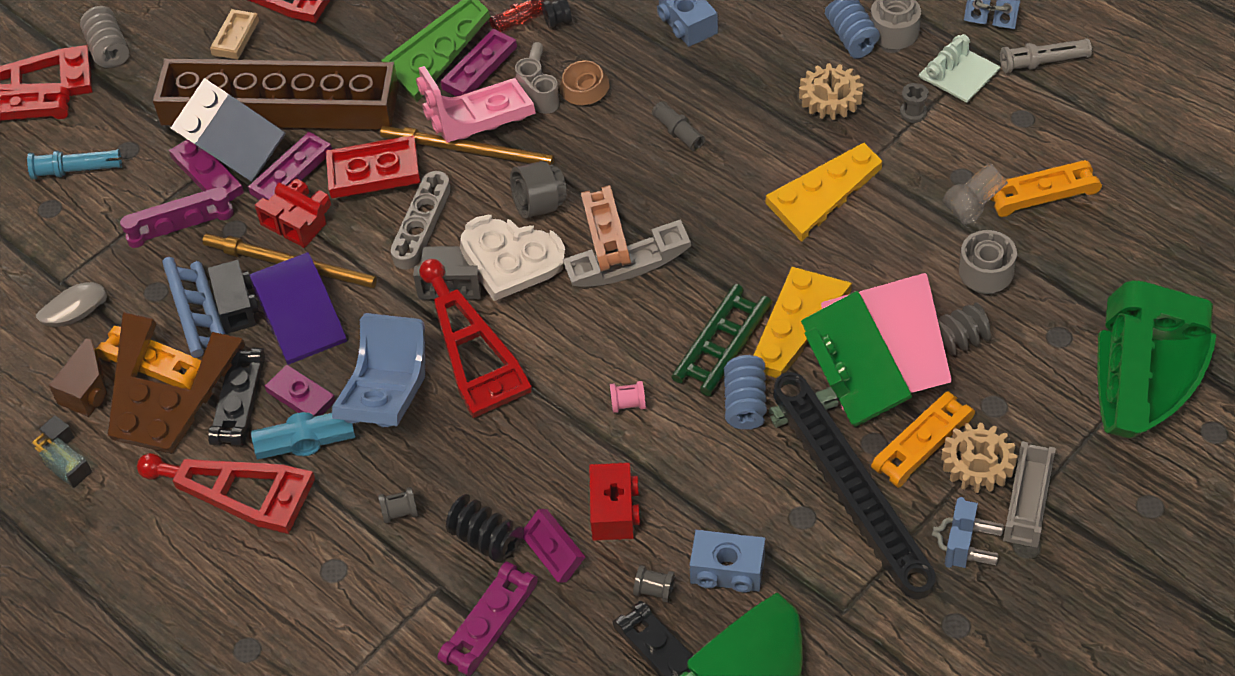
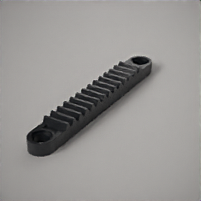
(854, 486)

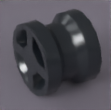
(556, 12)

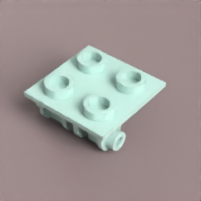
(959, 70)

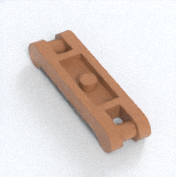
(605, 228)

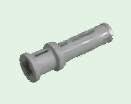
(1032, 55)

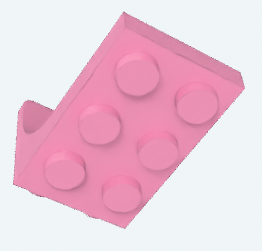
(473, 111)

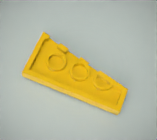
(815, 194)

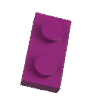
(552, 545)

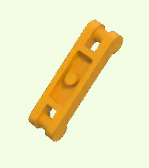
(1046, 187)
(159, 361)
(922, 438)

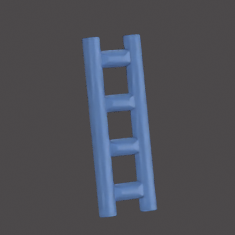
(183, 297)

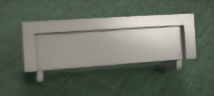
(1029, 495)

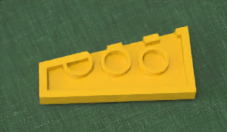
(784, 333)

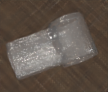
(968, 199)

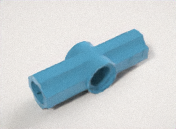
(300, 435)

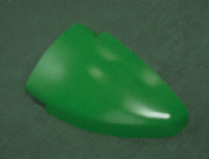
(1151, 356)
(756, 644)

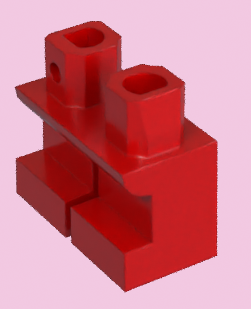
(293, 213)

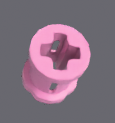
(627, 396)

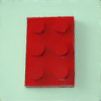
(372, 166)

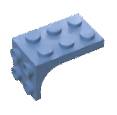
(386, 371)

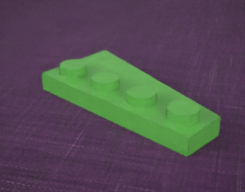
(437, 44)

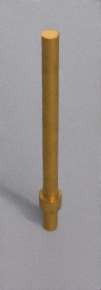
(467, 146)
(236, 247)

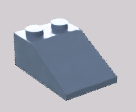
(228, 130)

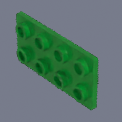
(855, 359)

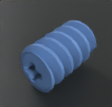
(852, 26)
(745, 392)

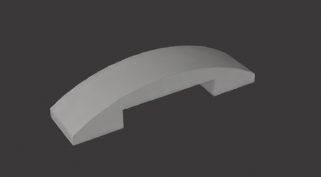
(646, 255)

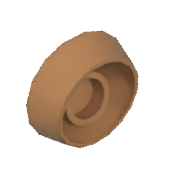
(584, 83)

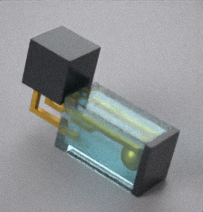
(58, 455)

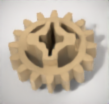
(831, 91)
(979, 457)

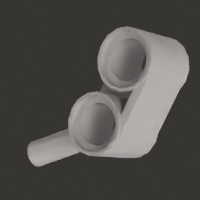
(538, 86)

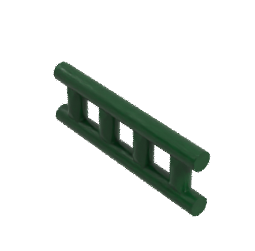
(719, 322)

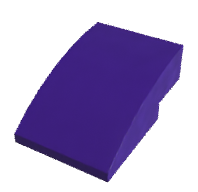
(297, 308)

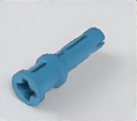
(59, 164)

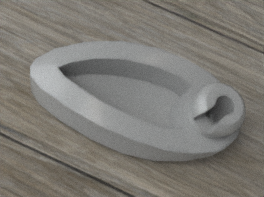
(72, 304)

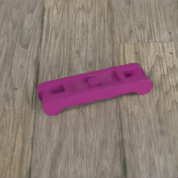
(176, 215)
(488, 619)

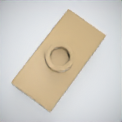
(234, 34)

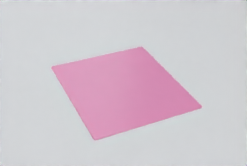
(910, 330)

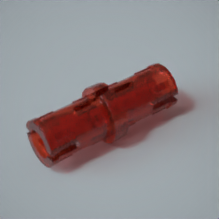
(515, 14)

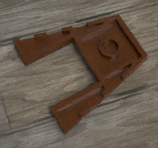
(154, 412)

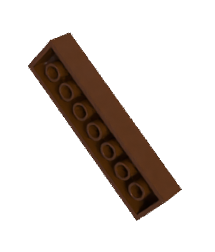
(287, 91)

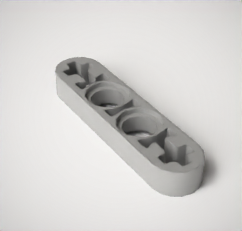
(416, 218)

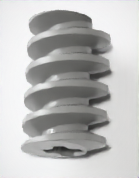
(104, 37)

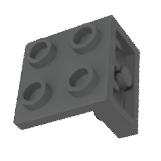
(457, 273)

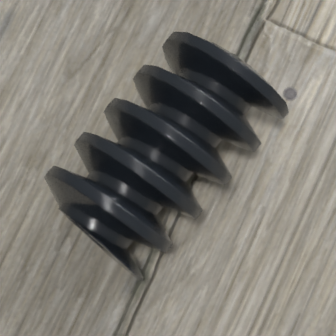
(482, 529)

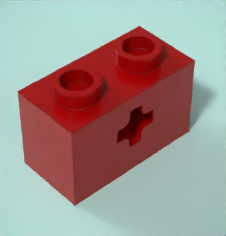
(611, 501)

